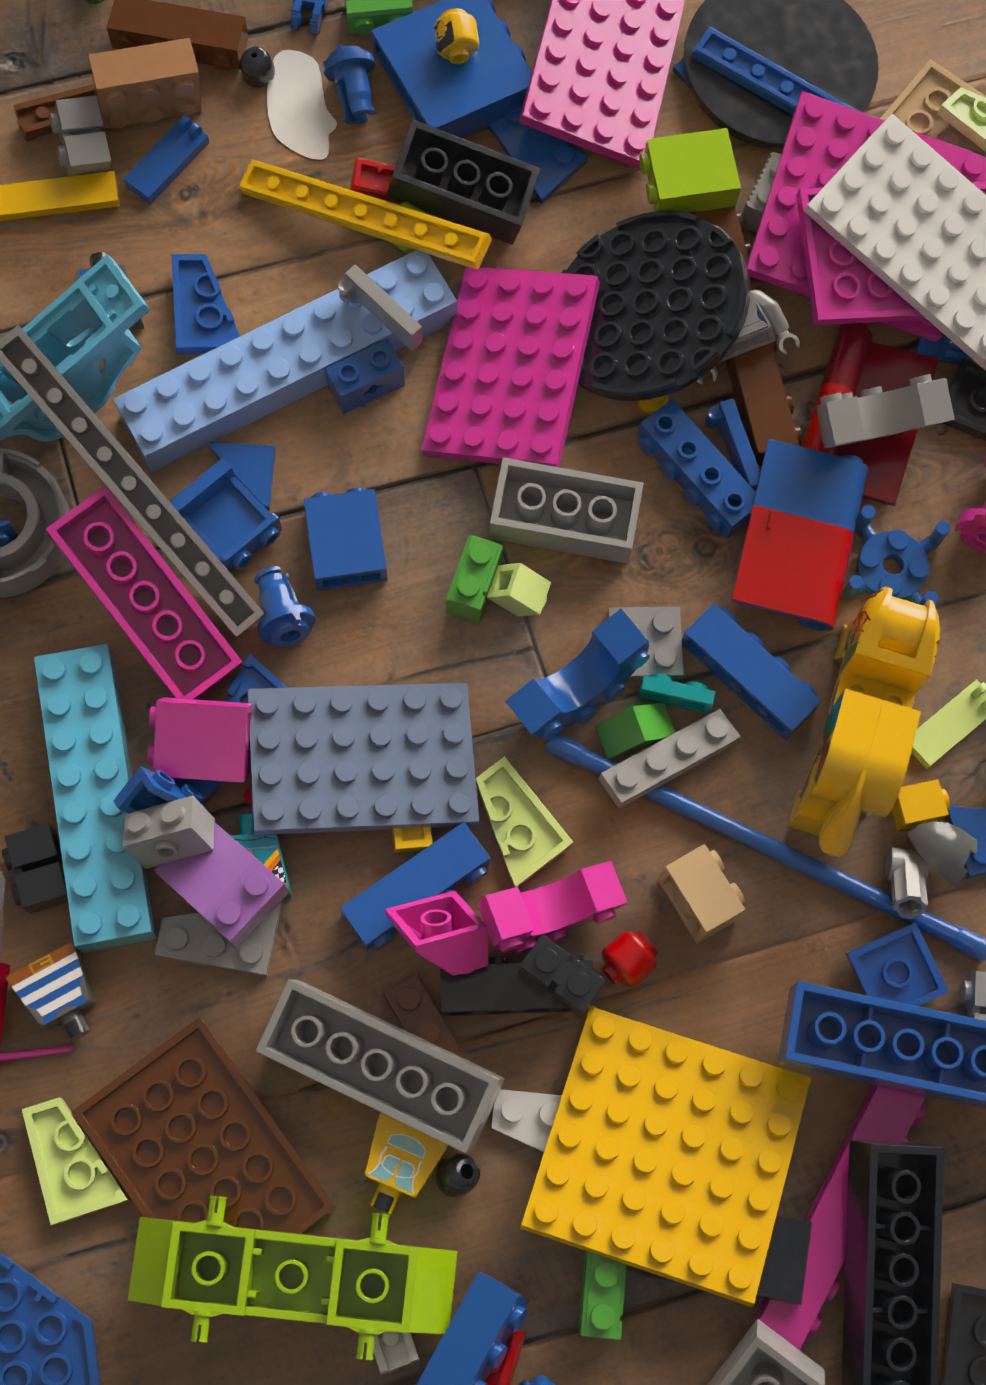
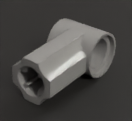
(908, 881)

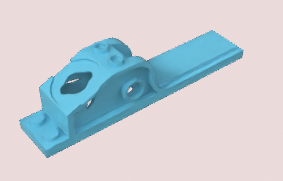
(98, 312)

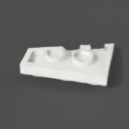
(525, 1116)

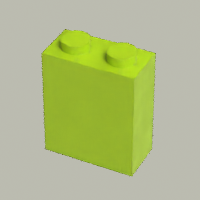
(691, 172)

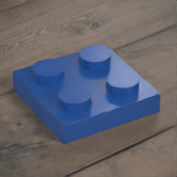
(898, 968)

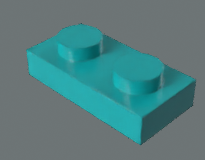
(688, 696)

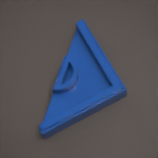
(251, 466)

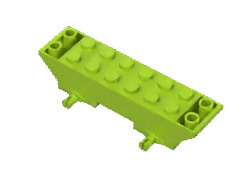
(292, 1276)

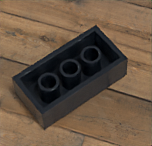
(463, 182)

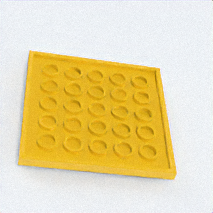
(668, 1156)

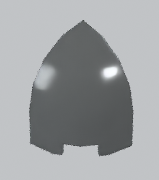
(944, 848)

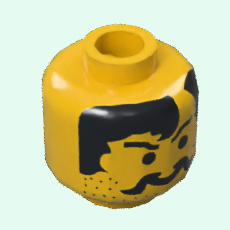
(456, 35)

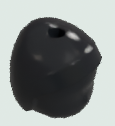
(256, 66)
(457, 1175)

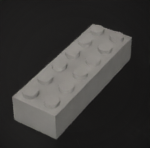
(380, 1065)

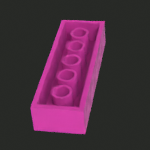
(143, 596)

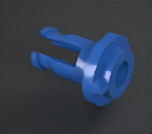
(349, 70)
(284, 619)

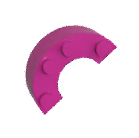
(520, 918)

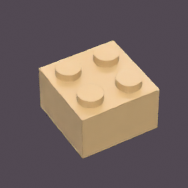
(702, 893)

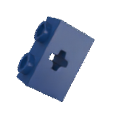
(365, 376)

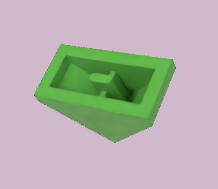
(634, 729)

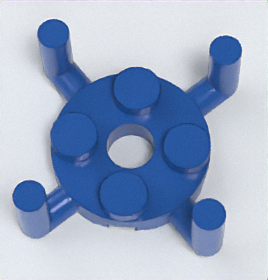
(895, 546)

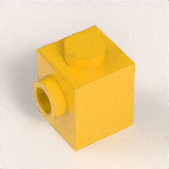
(920, 805)

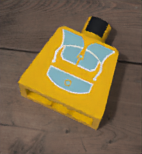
(400, 1161)

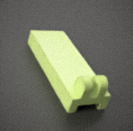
(950, 724)

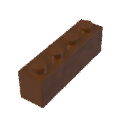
(215, 36)

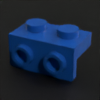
(152, 789)

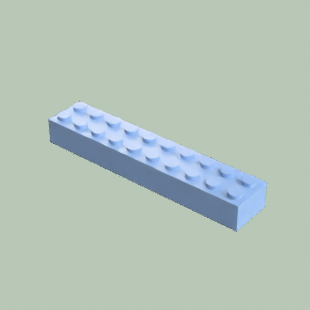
(274, 364)

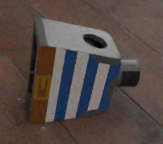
(57, 990)

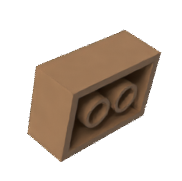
(146, 83)

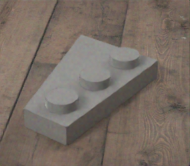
(196, 941)

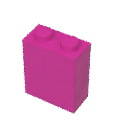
(200, 739)

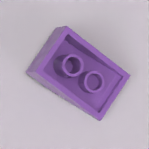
(226, 886)

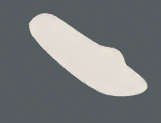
(298, 105)

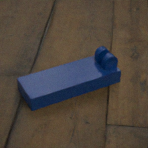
(166, 160)
(735, 438)

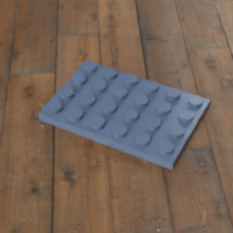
(361, 758)

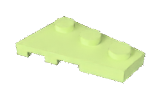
(520, 822)

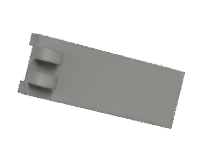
(381, 305)

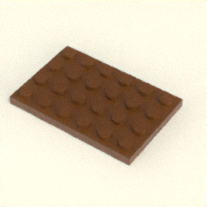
(195, 1129)

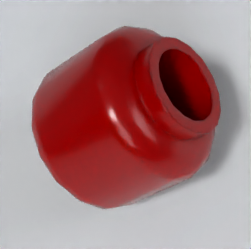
(629, 958)

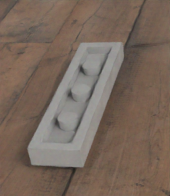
(669, 758)

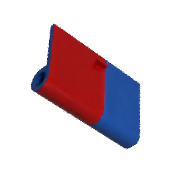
(800, 533)

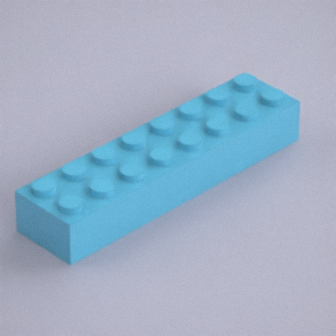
(88, 770)

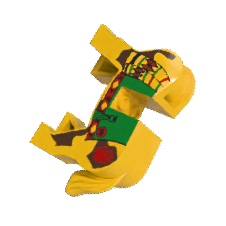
(869, 719)

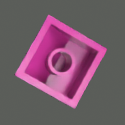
(443, 932)

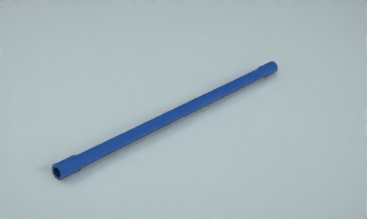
(957, 936)

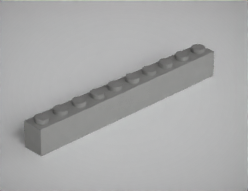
(127, 481)

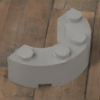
(881, 414)
(33, 554)

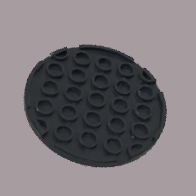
(810, 38)
(663, 306)

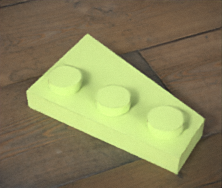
(967, 114)
(67, 1164)

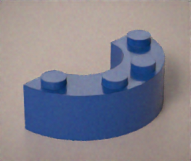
(586, 682)

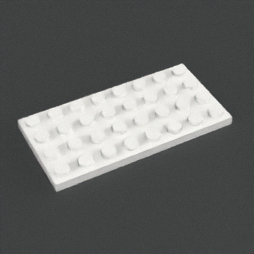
(914, 228)

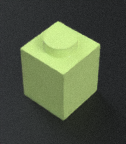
(519, 589)

